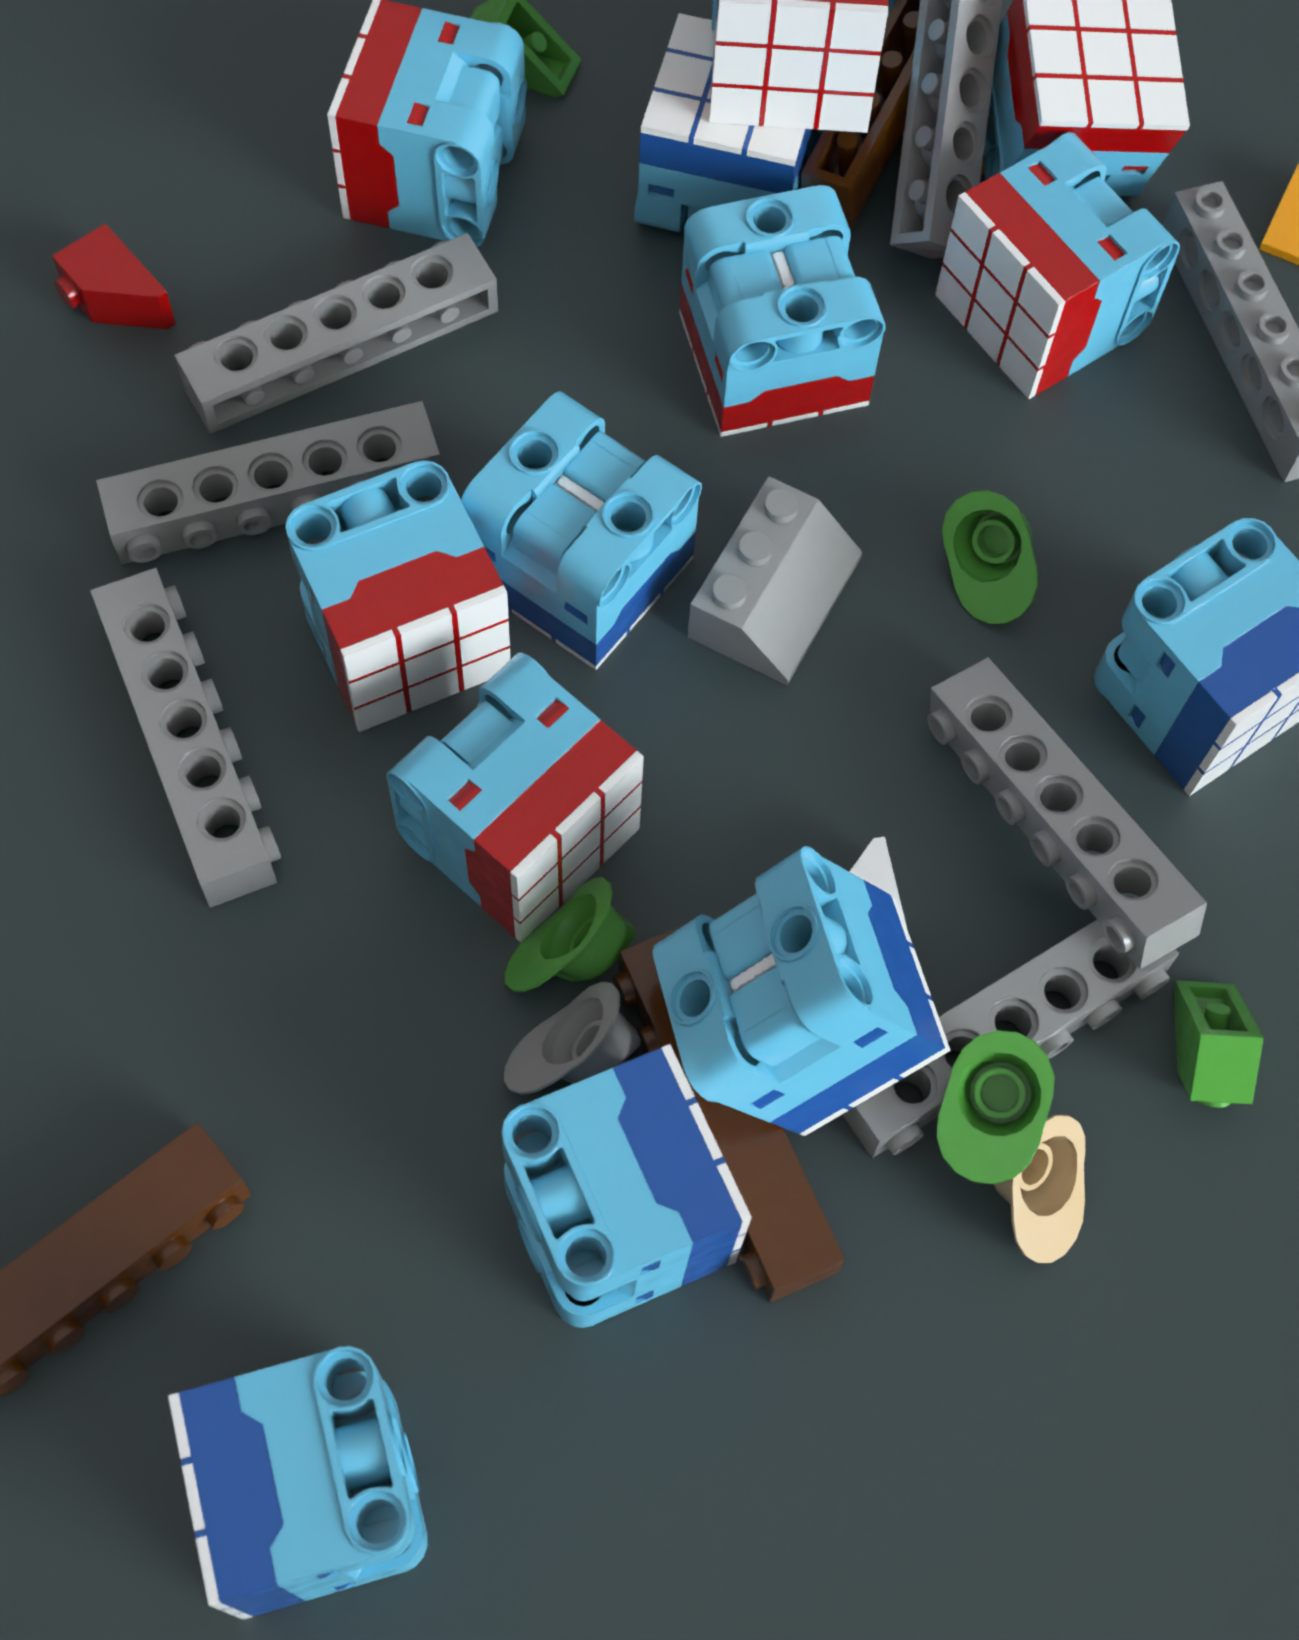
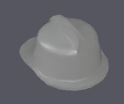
(573, 1042)

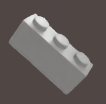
(774, 582)

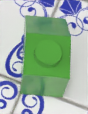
(547, 57)
(1215, 1043)

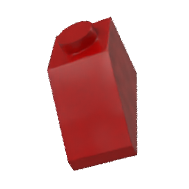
(110, 283)

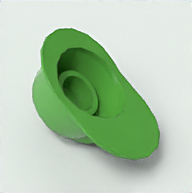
(990, 556)
(573, 942)
(995, 1107)

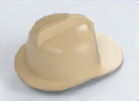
(1049, 1193)

